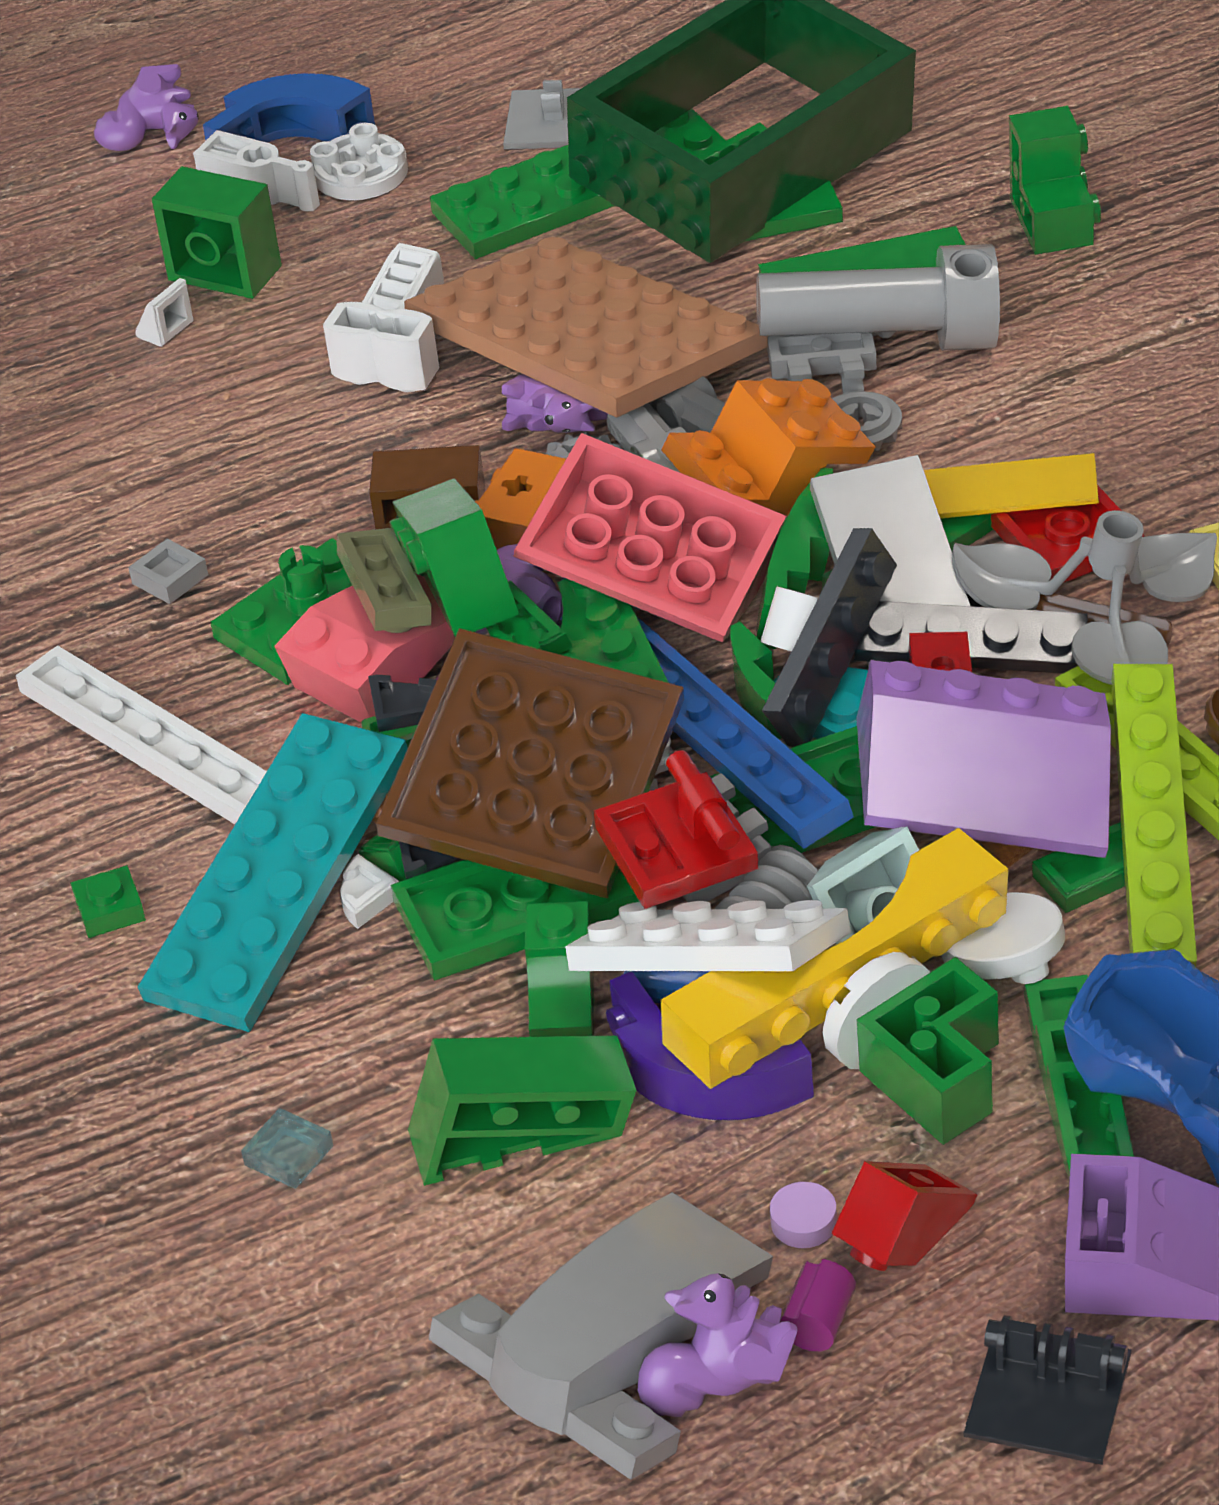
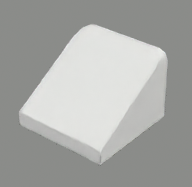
(166, 315)

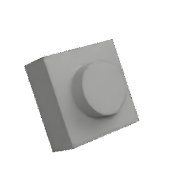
(168, 571)

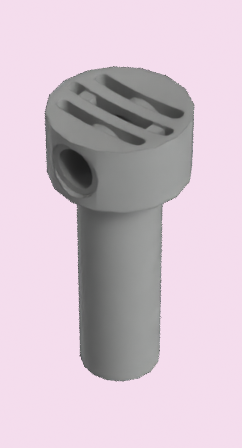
(954, 298)

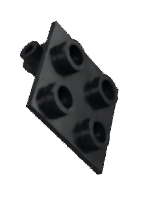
(1048, 1390)

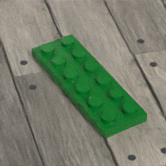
(539, 194)

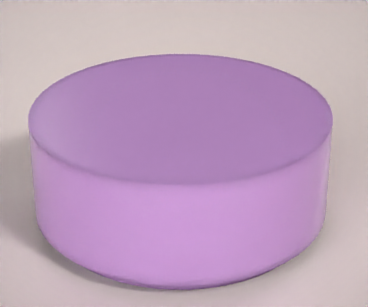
(803, 1214)

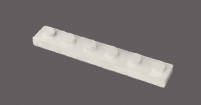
(142, 732)

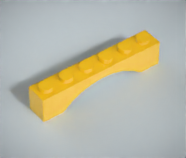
(739, 1017)

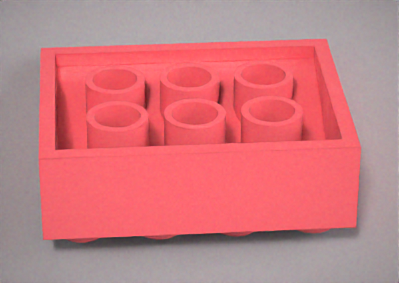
(652, 538)

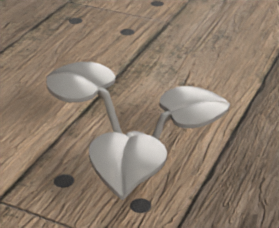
(1169, 565)

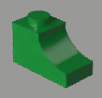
(557, 998)

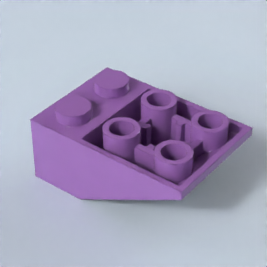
(1140, 1240)

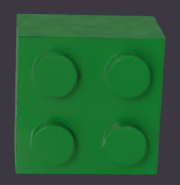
(217, 232)

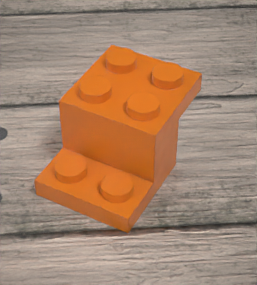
(770, 442)

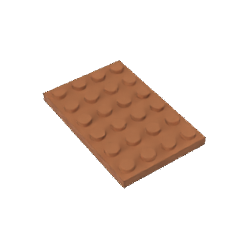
(587, 325)

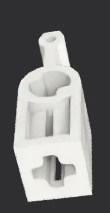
(259, 161)

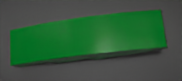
(797, 555)
(1081, 1118)

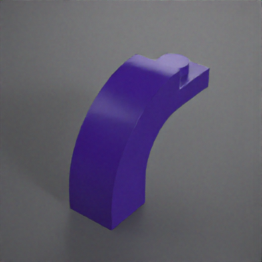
(764, 1089)

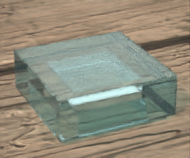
(287, 1148)

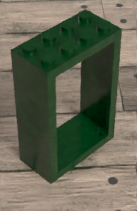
(712, 208)

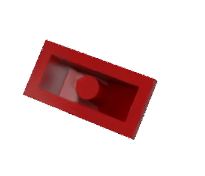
(899, 1213)

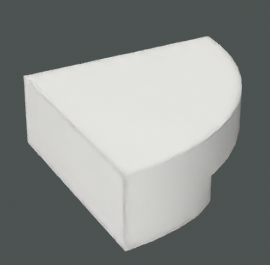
(364, 890)

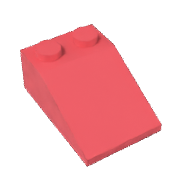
(337, 649)

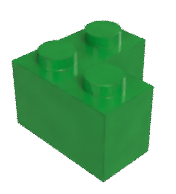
(1049, 181)
(931, 1047)

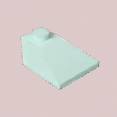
(864, 876)

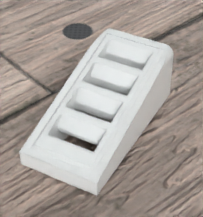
(404, 276)

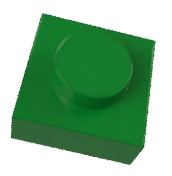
(108, 901)

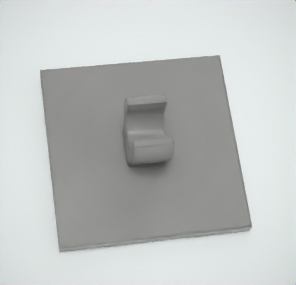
(538, 117)

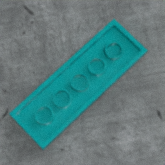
(273, 872)

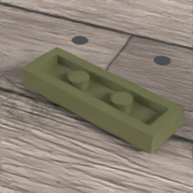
(384, 580)

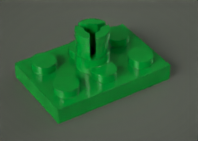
(269, 612)

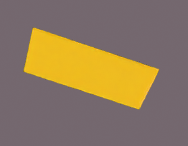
(1014, 485)

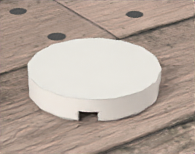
(868, 989)

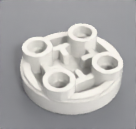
(359, 164)
(1016, 943)

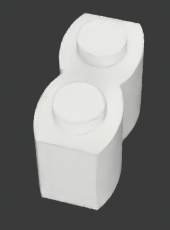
(381, 346)

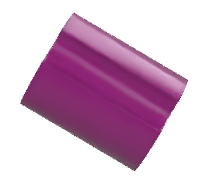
(819, 1304)

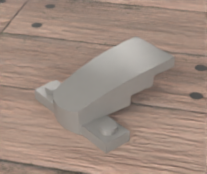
(594, 1324)

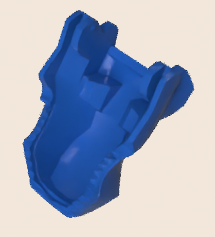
(1152, 1034)

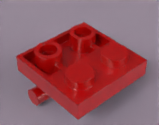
(676, 836)

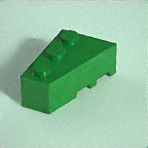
(456, 555)
(516, 1096)

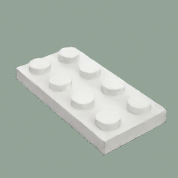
(709, 939)

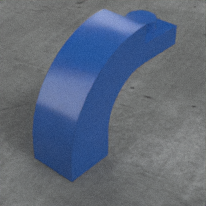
(294, 107)

